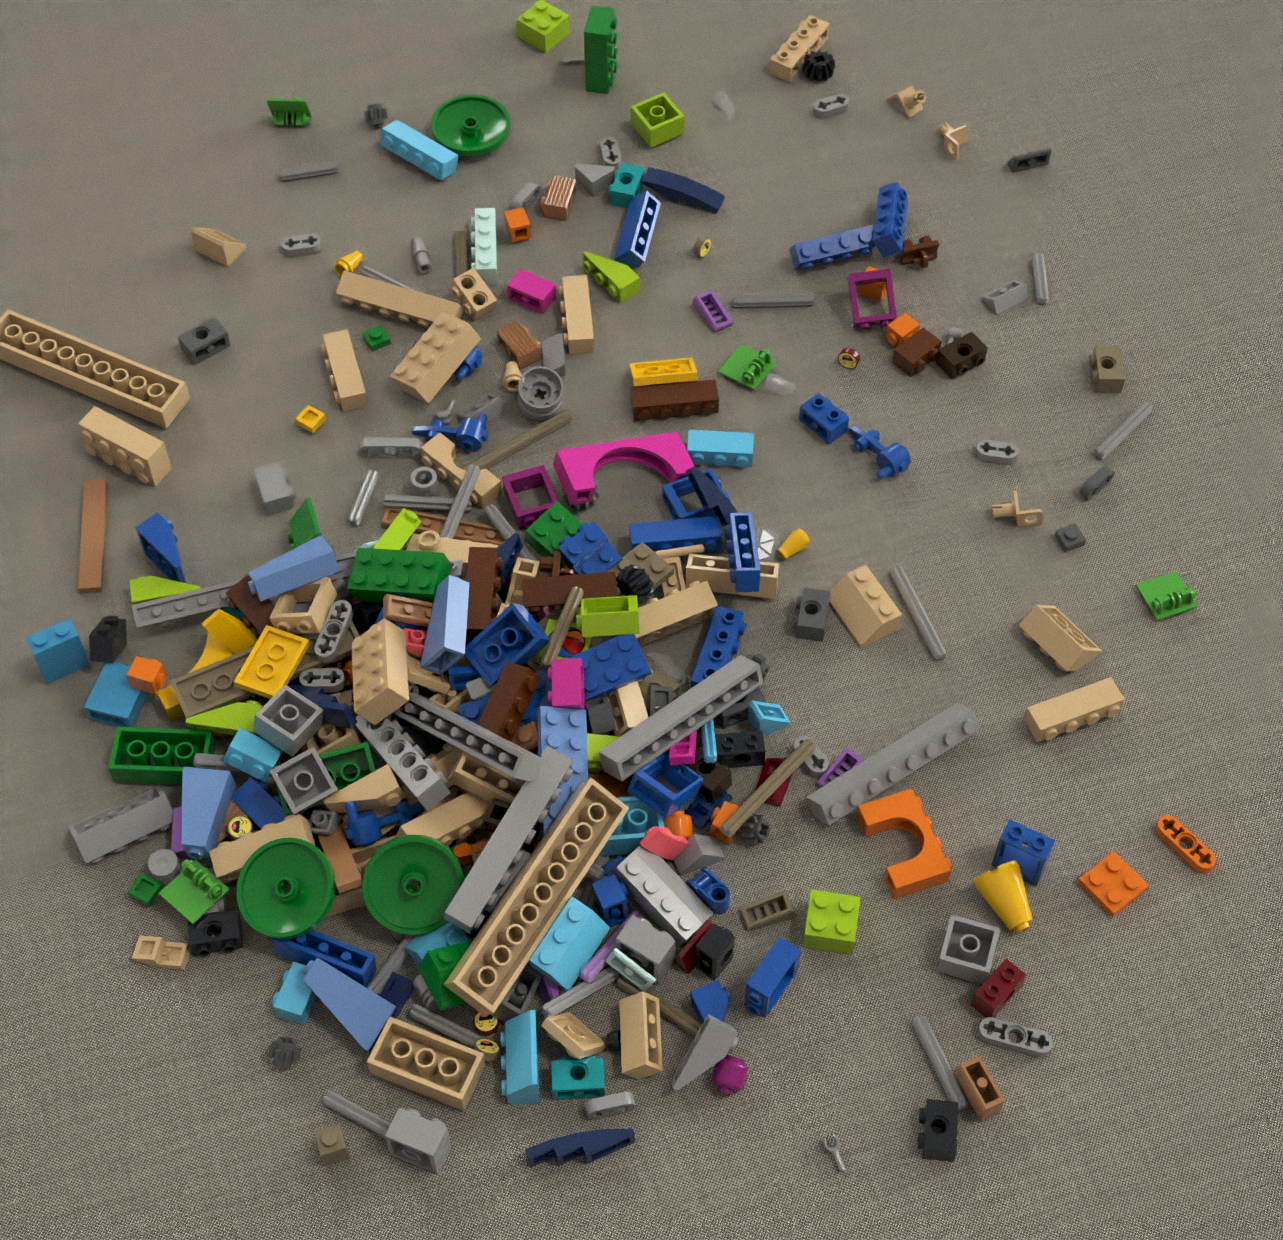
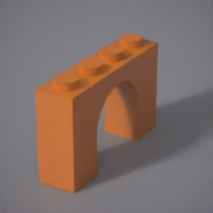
(905, 812)

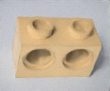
(477, 292)

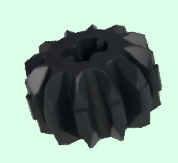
(819, 65)
(635, 581)

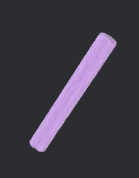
(598, 961)

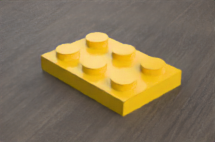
(663, 372)
(271, 662)

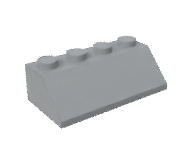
(122, 824)
(662, 894)

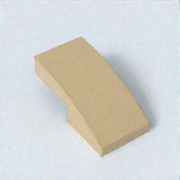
(163, 954)

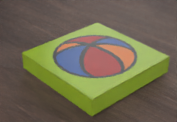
(573, 643)

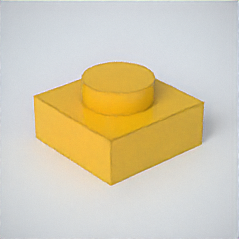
(310, 419)

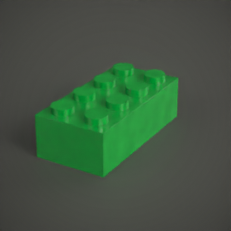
(600, 49)
(550, 529)
(397, 573)
(156, 754)

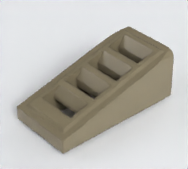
(777, 917)

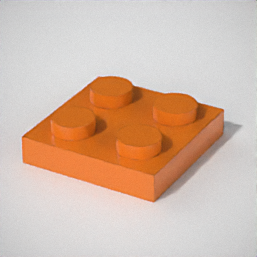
(1113, 884)

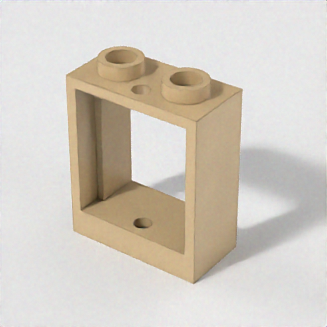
(323, 596)

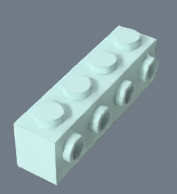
(485, 244)

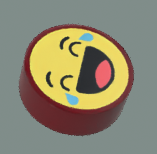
(849, 358)
(485, 1024)

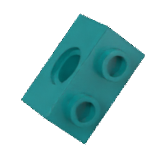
(626, 184)
(567, 1088)

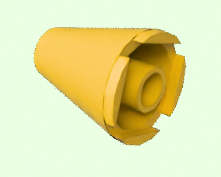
(1006, 895)

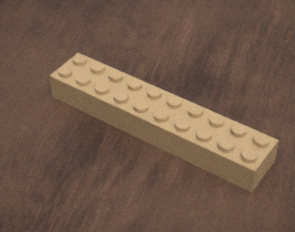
(91, 370)
(536, 897)

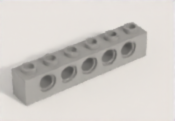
(405, 760)

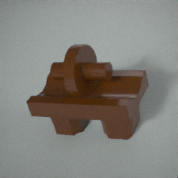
(919, 253)
(552, 565)

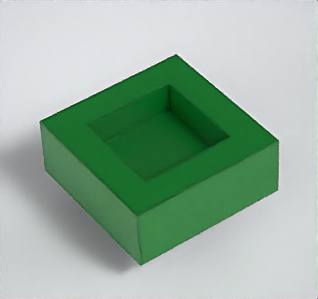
(376, 338)
(145, 889)

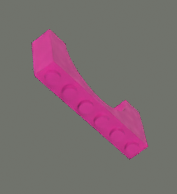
(578, 464)

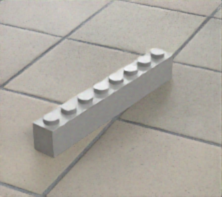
(680, 717)
(470, 737)
(893, 763)
(507, 841)

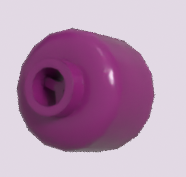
(729, 1074)

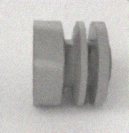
(543, 383)

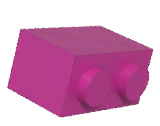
(531, 291)
(567, 683)

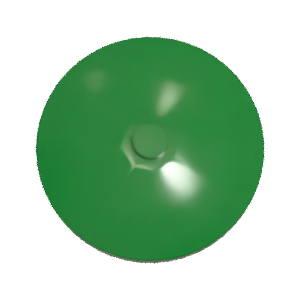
(470, 125)
(411, 884)
(286, 888)

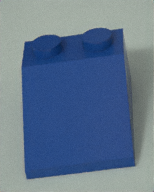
(160, 546)
(508, 638)

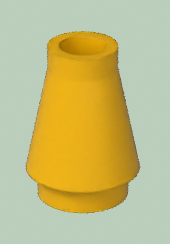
(348, 263)
(793, 544)

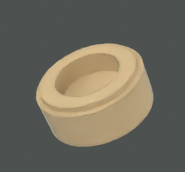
(429, 541)

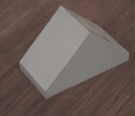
(594, 177)
(698, 854)

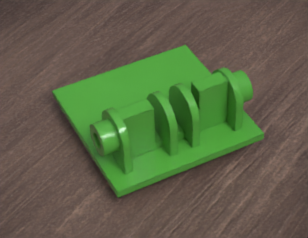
(295, 108)
(748, 366)
(1167, 595)
(193, 890)

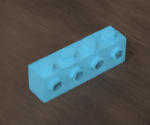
(419, 150)

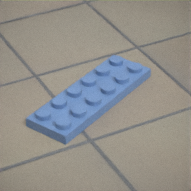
(567, 733)

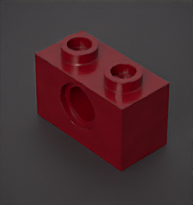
(998, 989)

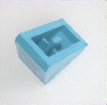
(766, 717)

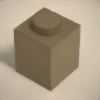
(331, 1144)

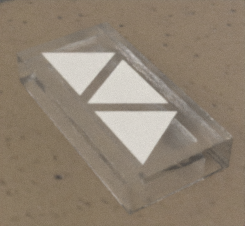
(767, 543)

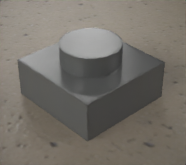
(1070, 537)

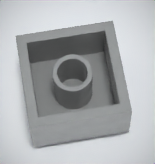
(288, 720)
(304, 781)
(647, 947)
(968, 949)
(418, 1139)

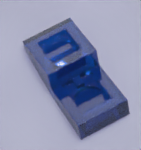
(702, 809)
(397, 991)

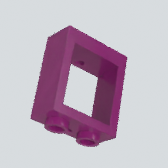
(868, 278)
(523, 481)

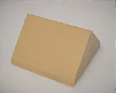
(216, 245)

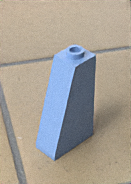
(293, 569)
(447, 626)
(204, 808)
(351, 1003)

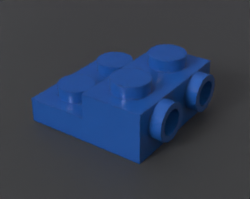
(588, 550)

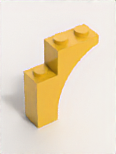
(213, 652)

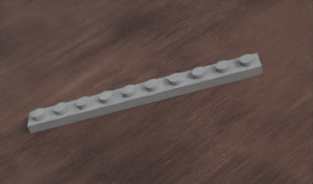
(207, 598)

